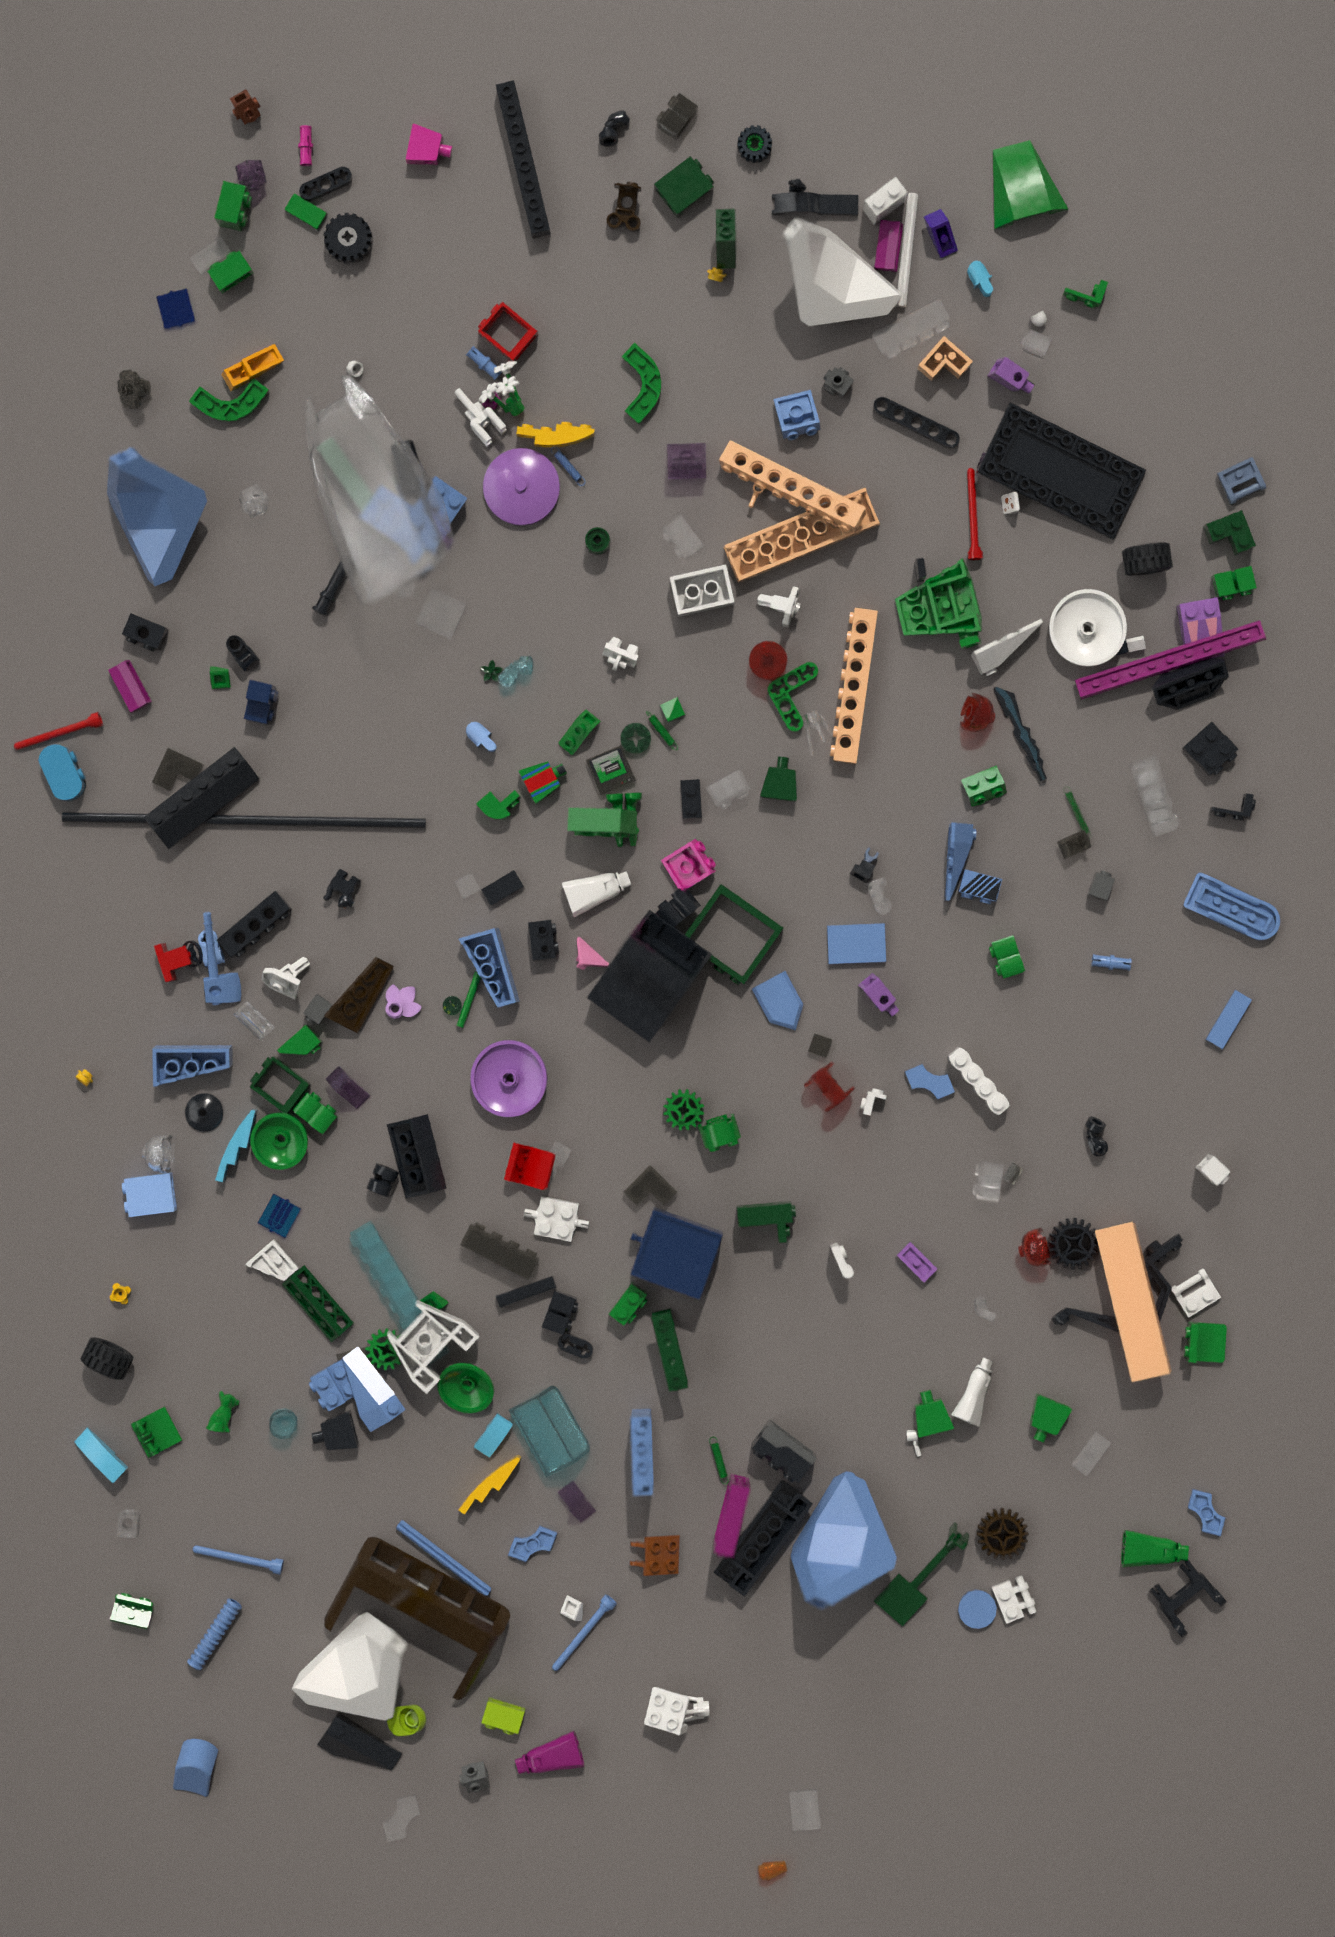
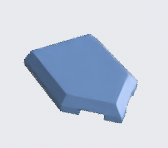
(779, 1001)

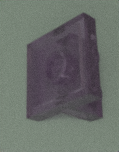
(686, 461)

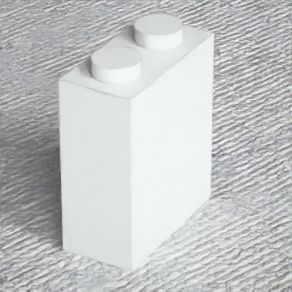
(885, 201)

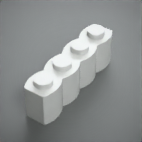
(982, 1086)

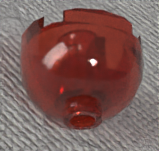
(977, 713)
(1035, 1248)

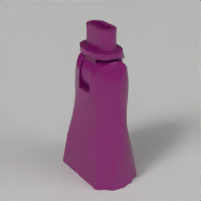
(555, 1755)

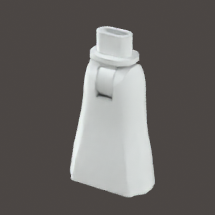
(591, 891)
(971, 1404)

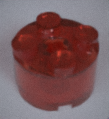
(765, 650)

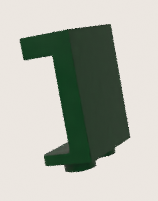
(684, 186)

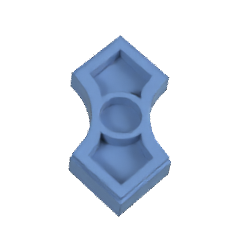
(921, 1078)
(1202, 1504)
(540, 1540)

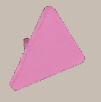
(588, 956)

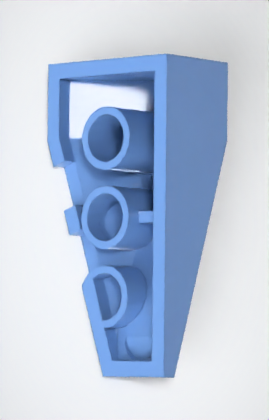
(371, 1393)

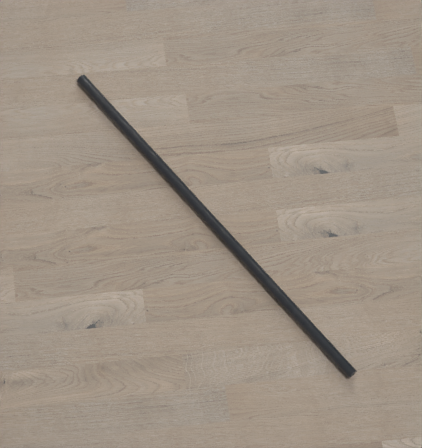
(258, 820)

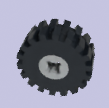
(348, 248)

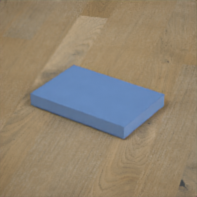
(856, 943)

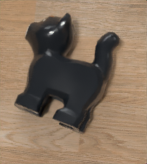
(346, 888)

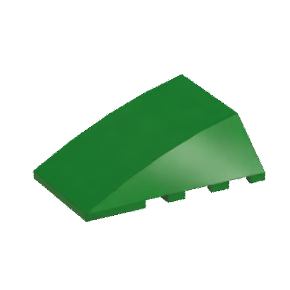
(1022, 185)
(941, 604)

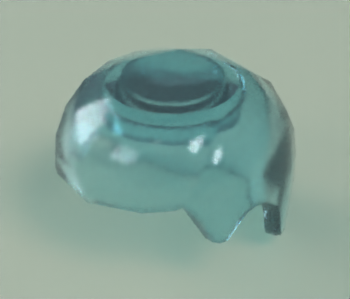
(283, 1423)

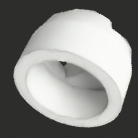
(1039, 319)
(359, 368)

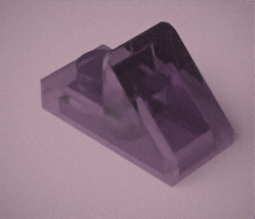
(576, 1501)

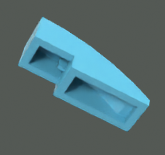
(101, 1455)

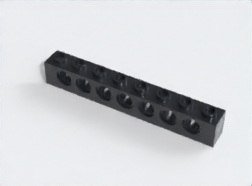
(523, 159)

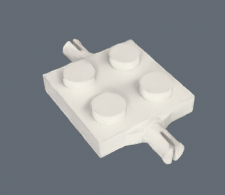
(556, 1218)

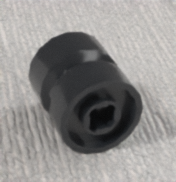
(382, 1180)

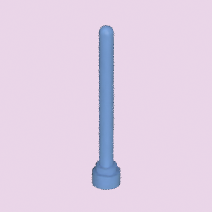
(273, 1565)
(606, 1604)

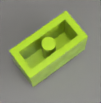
(503, 1716)

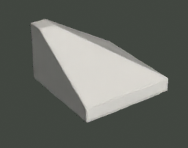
(572, 1609)

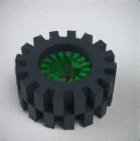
(764, 144)

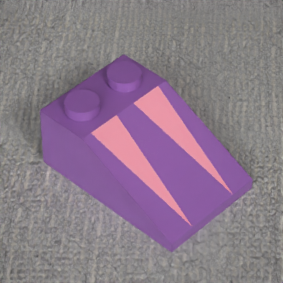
(1199, 620)

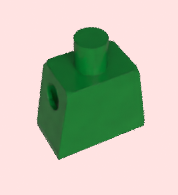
(931, 1415)
(1048, 1416)

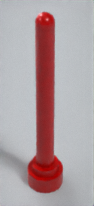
(974, 551)
(93, 720)

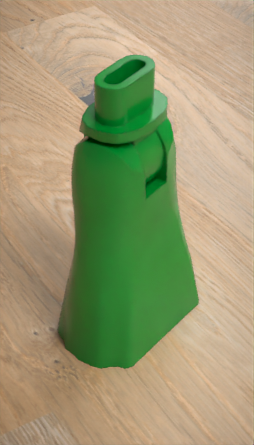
(1150, 1550)

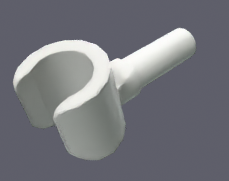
(912, 1436)

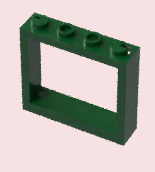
(720, 966)

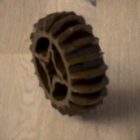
(993, 1533)

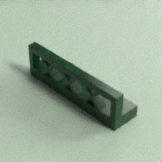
(314, 1306)

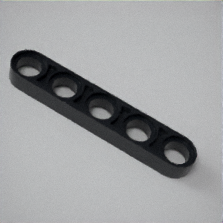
(923, 429)

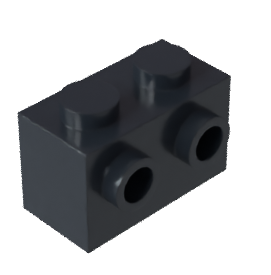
(542, 939)

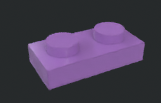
(916, 1261)

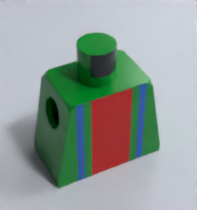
(542, 779)

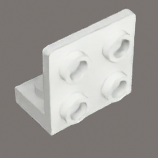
(667, 1711)

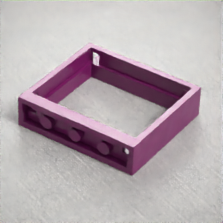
(731, 1515)

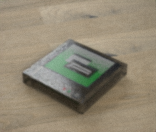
(611, 770)

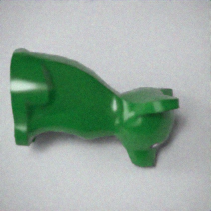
(220, 1418)

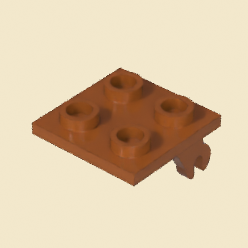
(660, 1555)

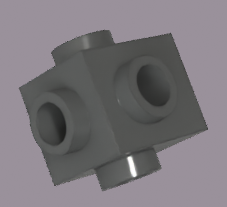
(837, 388)
(475, 1777)

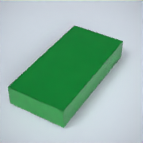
(305, 211)

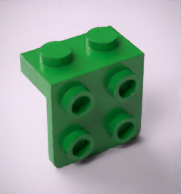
(1205, 1342)

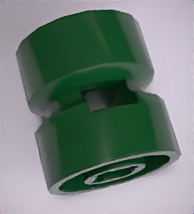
(597, 541)

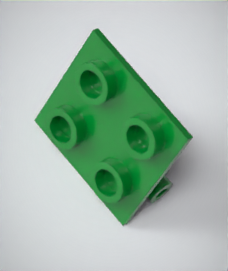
(156, 1432)

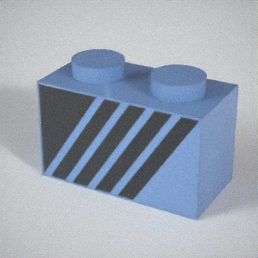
(979, 886)

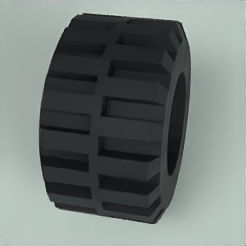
(1147, 559)
(107, 1358)

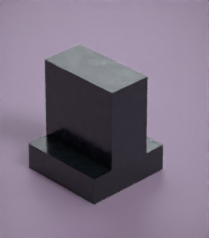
(649, 975)

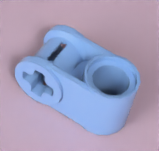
(219, 954)

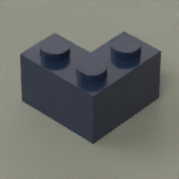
(260, 702)

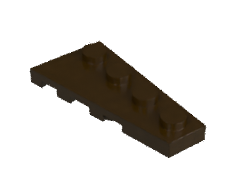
(359, 998)

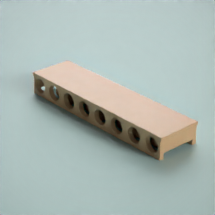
(792, 539)
(1133, 1301)

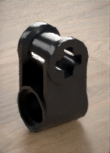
(242, 653)

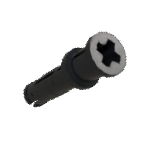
(328, 595)

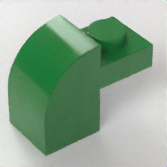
(494, 808)

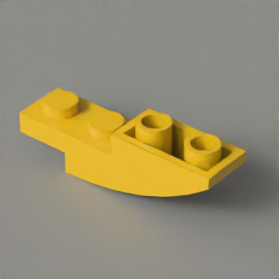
(563, 436)

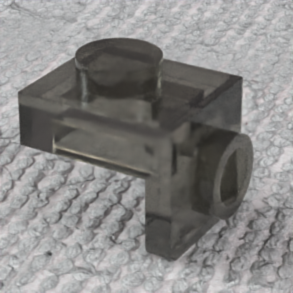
(1074, 844)

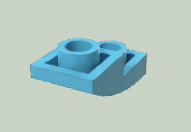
(493, 1435)

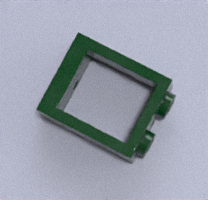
(725, 238)
(296, 1095)

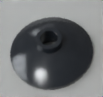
(211, 1105)

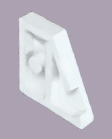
(273, 1261)

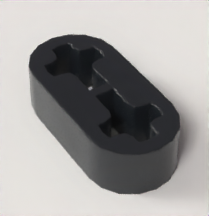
(572, 1349)

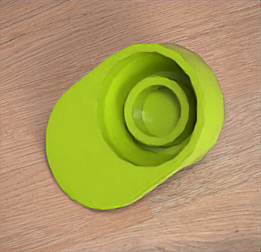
(407, 1720)

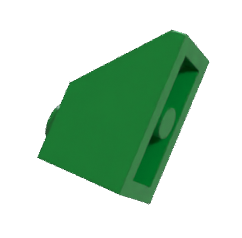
(302, 1042)

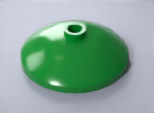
(270, 1149)
(462, 1394)

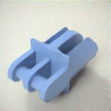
(480, 736)

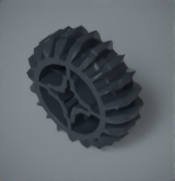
(1079, 1236)

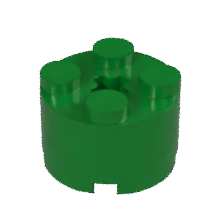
(719, 1132)

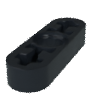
(336, 172)

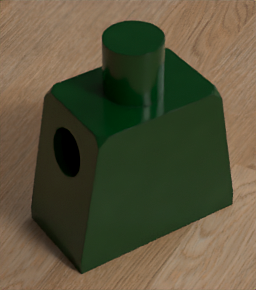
(780, 782)

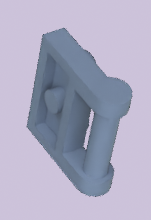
(1239, 474)

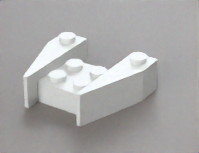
(426, 1338)

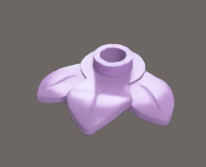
(403, 999)

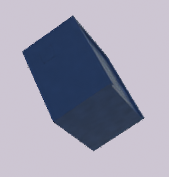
(676, 1252)

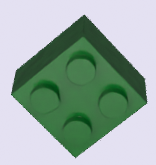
(232, 206)

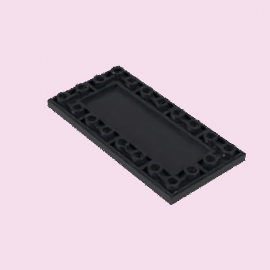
(1061, 471)

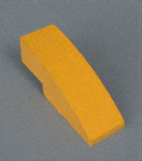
(252, 367)

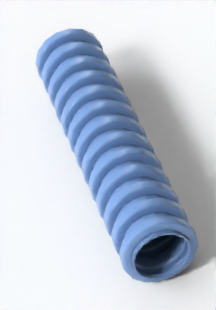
(214, 1634)

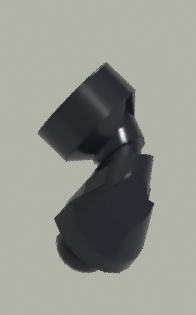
(608, 135)
(1097, 1144)

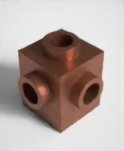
(245, 107)

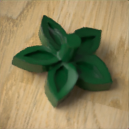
(491, 671)

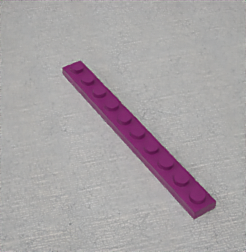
(1170, 659)

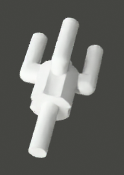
(480, 418)

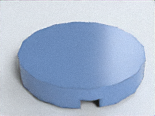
(977, 1609)

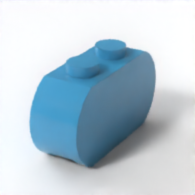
(62, 772)

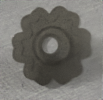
(132, 388)

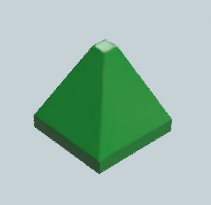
(219, 677)
(672, 709)
(434, 1300)

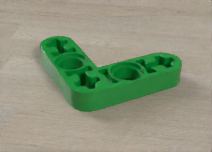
(784, 696)

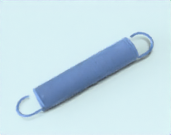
(568, 466)

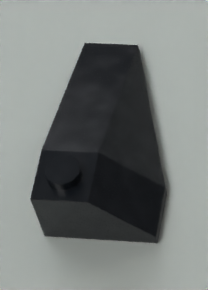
(355, 1743)

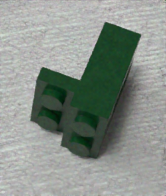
(766, 1214)

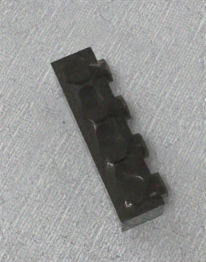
(499, 1250)

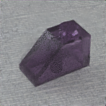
(347, 1087)

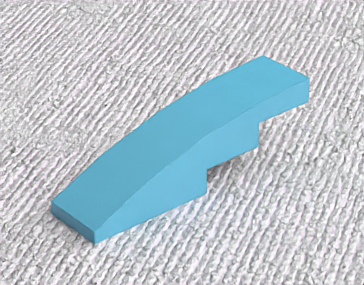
(240, 1139)

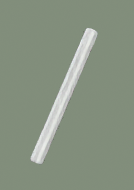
(907, 245)

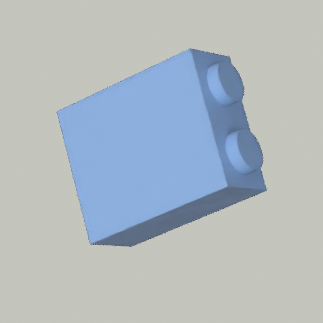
(149, 1194)

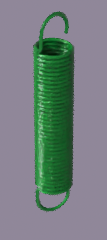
(661, 730)
(719, 1460)

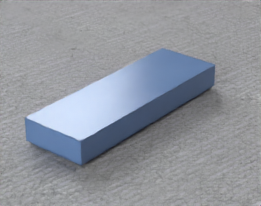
(1228, 1019)

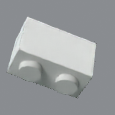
(1213, 1170)

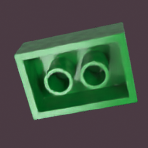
(602, 822)

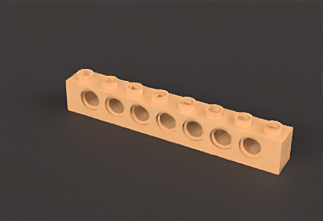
(736, 452)
(868, 618)

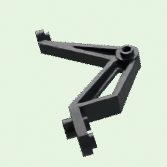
(1156, 1253)

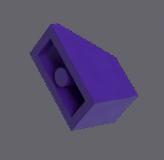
(940, 233)

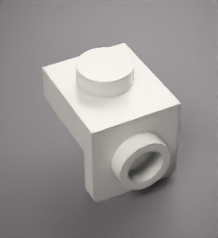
(867, 1103)

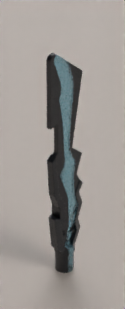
(1022, 733)

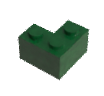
(1231, 527)

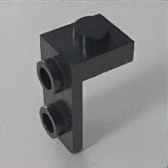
(1248, 804)

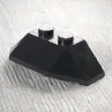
(1190, 683)

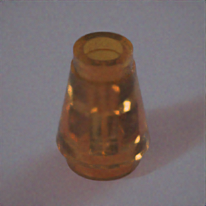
(772, 1869)

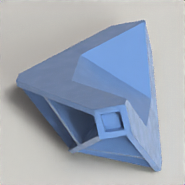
(154, 512)
(841, 1544)

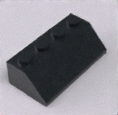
(416, 1156)

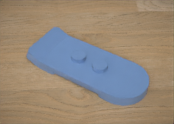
(1232, 908)

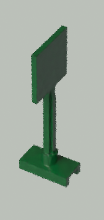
(902, 1597)

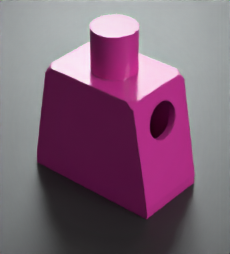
(426, 146)

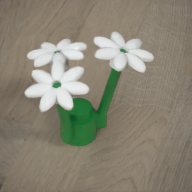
(513, 403)

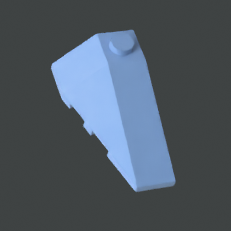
(959, 845)

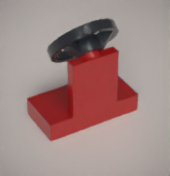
(177, 958)

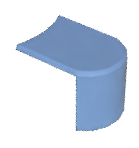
(195, 1766)

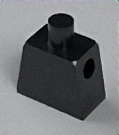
(337, 1432)

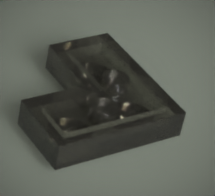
(174, 764)
(649, 1182)

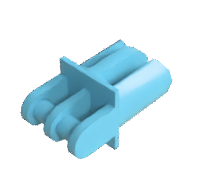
(980, 278)

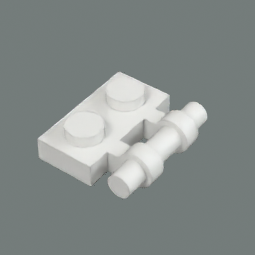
(1008, 1601)

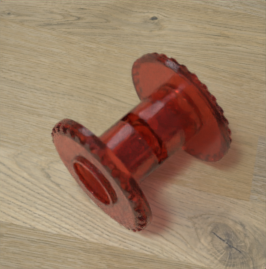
(829, 1086)

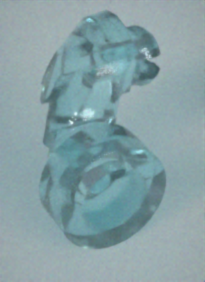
(509, 674)

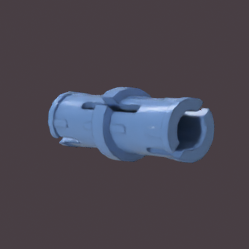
(483, 362)
(1111, 962)

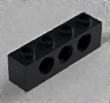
(228, 939)

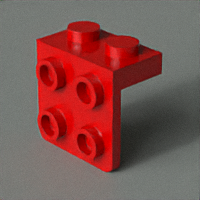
(529, 1166)

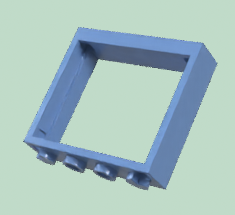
(642, 1452)

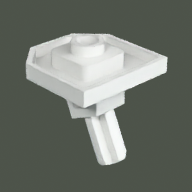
(782, 604)
(285, 979)

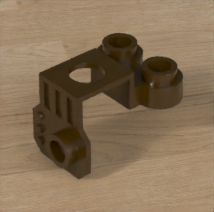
(623, 214)

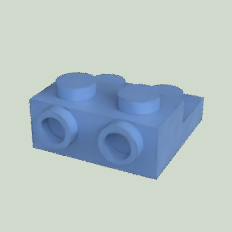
(797, 415)
(332, 1386)

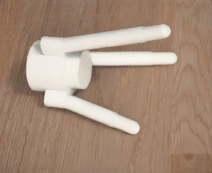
(700, 1709)

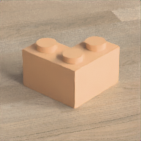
(944, 355)

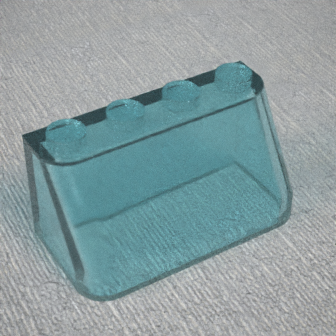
(550, 1430)

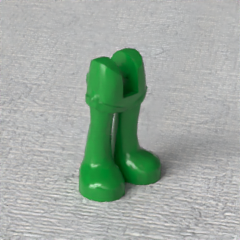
(631, 802)

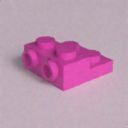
(689, 864)

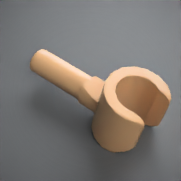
(754, 496)

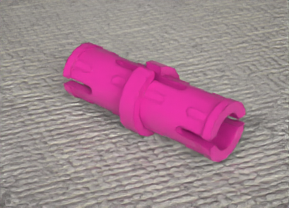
(305, 145)

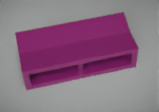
(888, 245)
(130, 686)

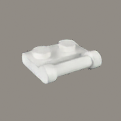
(840, 1254)
(1198, 1298)

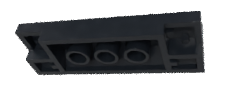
(201, 798)
(763, 1537)

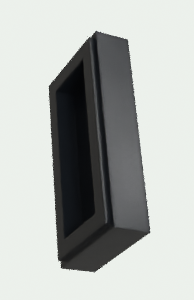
(920, 569)
(502, 887)

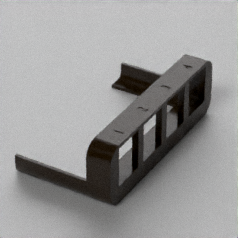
(423, 1603)

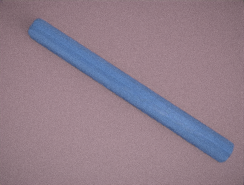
(443, 1558)

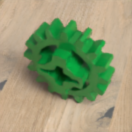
(692, 1111)
(374, 1344)

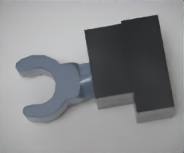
(865, 868)

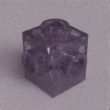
(251, 174)

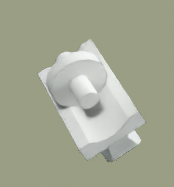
(619, 656)

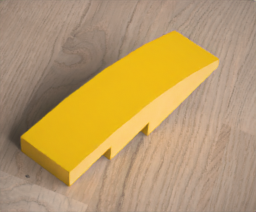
(495, 1480)

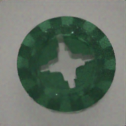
(628, 732)

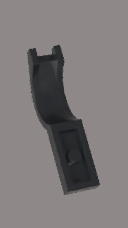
(815, 203)

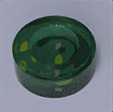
(452, 1005)

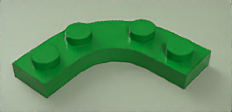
(650, 380)
(233, 409)

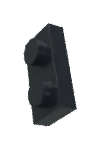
(691, 799)

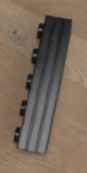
(526, 1291)

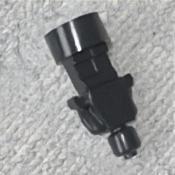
(796, 185)

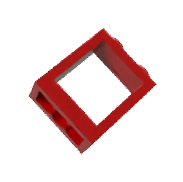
(522, 345)

